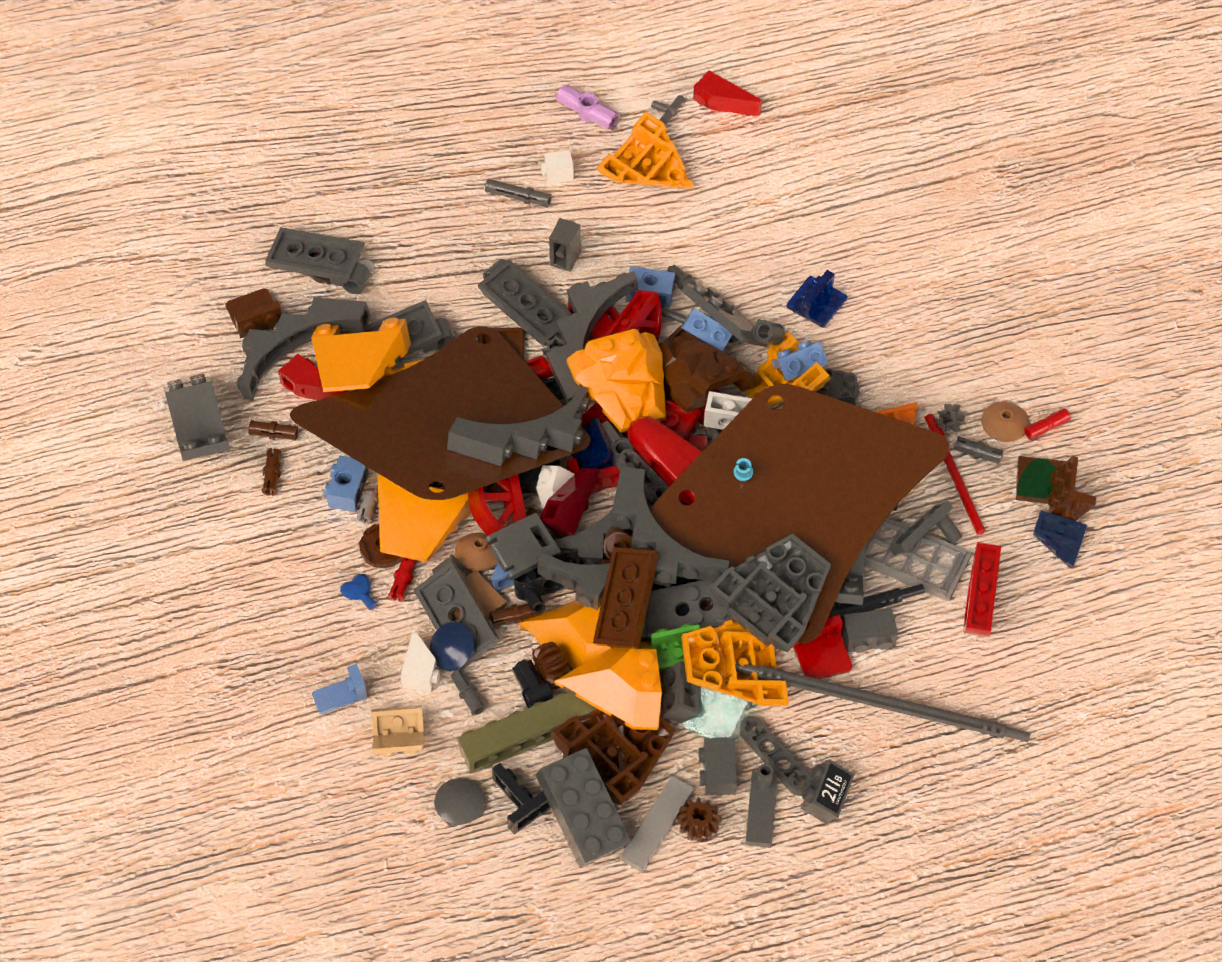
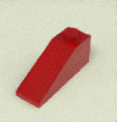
(725, 96)

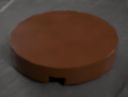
(370, 549)

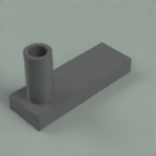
(935, 516)
(761, 807)

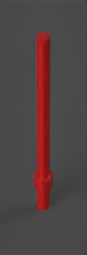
(957, 480)

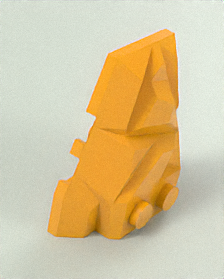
(622, 376)
(711, 662)

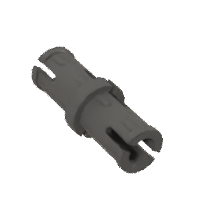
(978, 450)

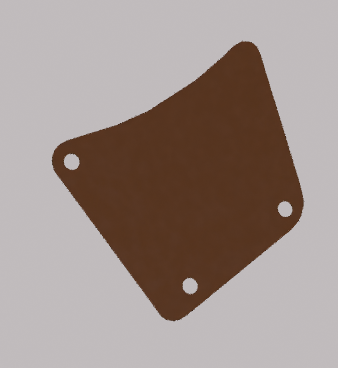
(405, 418)
(817, 474)

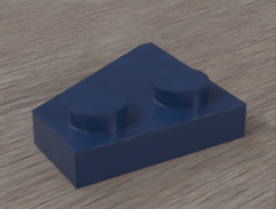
(1060, 536)

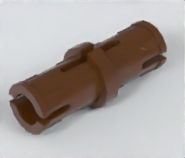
(273, 430)
(271, 472)
(511, 614)

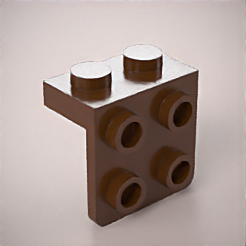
(253, 312)
(1063, 498)

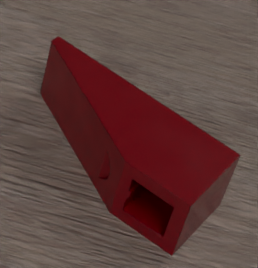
(568, 503)

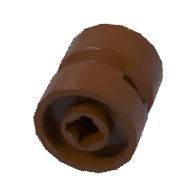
(617, 538)

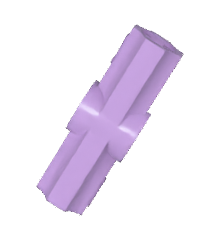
(587, 107)

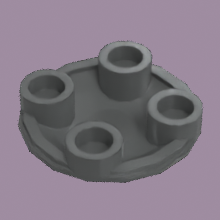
(840, 385)
(459, 801)

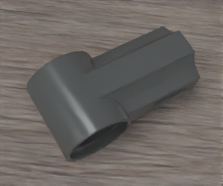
(616, 440)

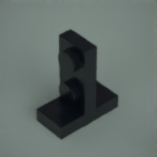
(528, 807)

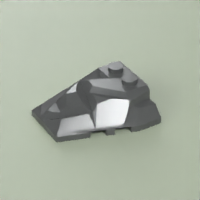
(774, 591)

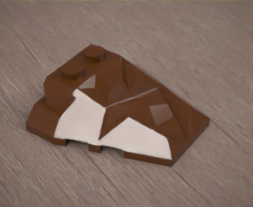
(696, 368)
(619, 753)

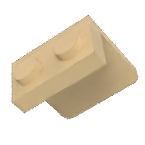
(397, 730)

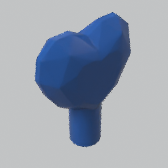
(359, 590)

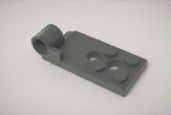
(336, 262)
(508, 285)
(733, 321)
(422, 327)
(449, 591)
(664, 604)

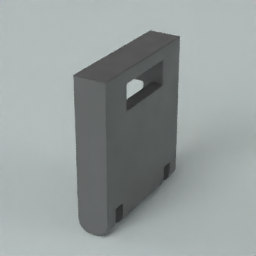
(519, 547)

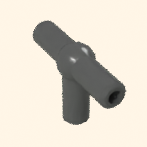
(668, 110)

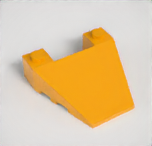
(358, 358)
(416, 525)

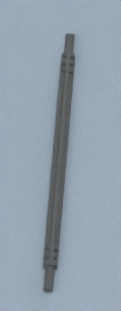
(983, 726)

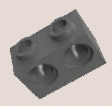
(679, 698)

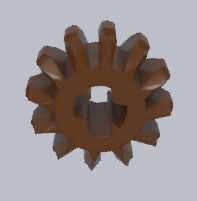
(550, 662)
(692, 816)

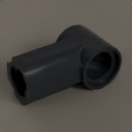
(532, 686)

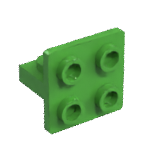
(669, 645)

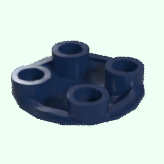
(452, 646)

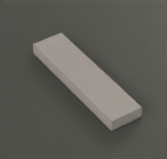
(657, 824)

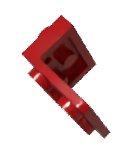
(826, 654)

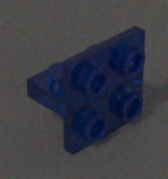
(817, 299)
(598, 453)

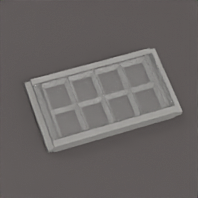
(927, 562)

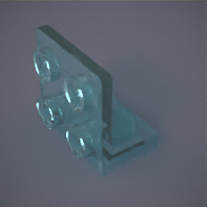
(717, 714)

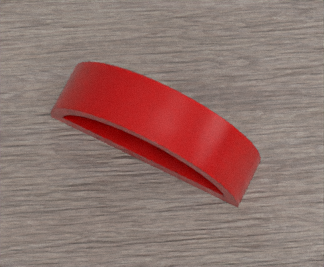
(642, 313)
(512, 500)
(982, 590)

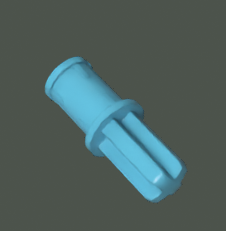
(743, 470)

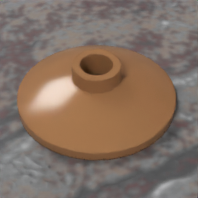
(1003, 428)
(475, 552)

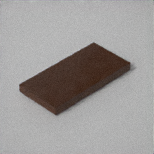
(626, 598)

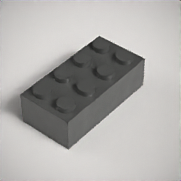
(583, 808)

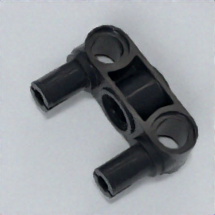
(532, 585)

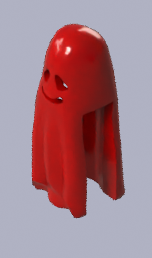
(663, 451)

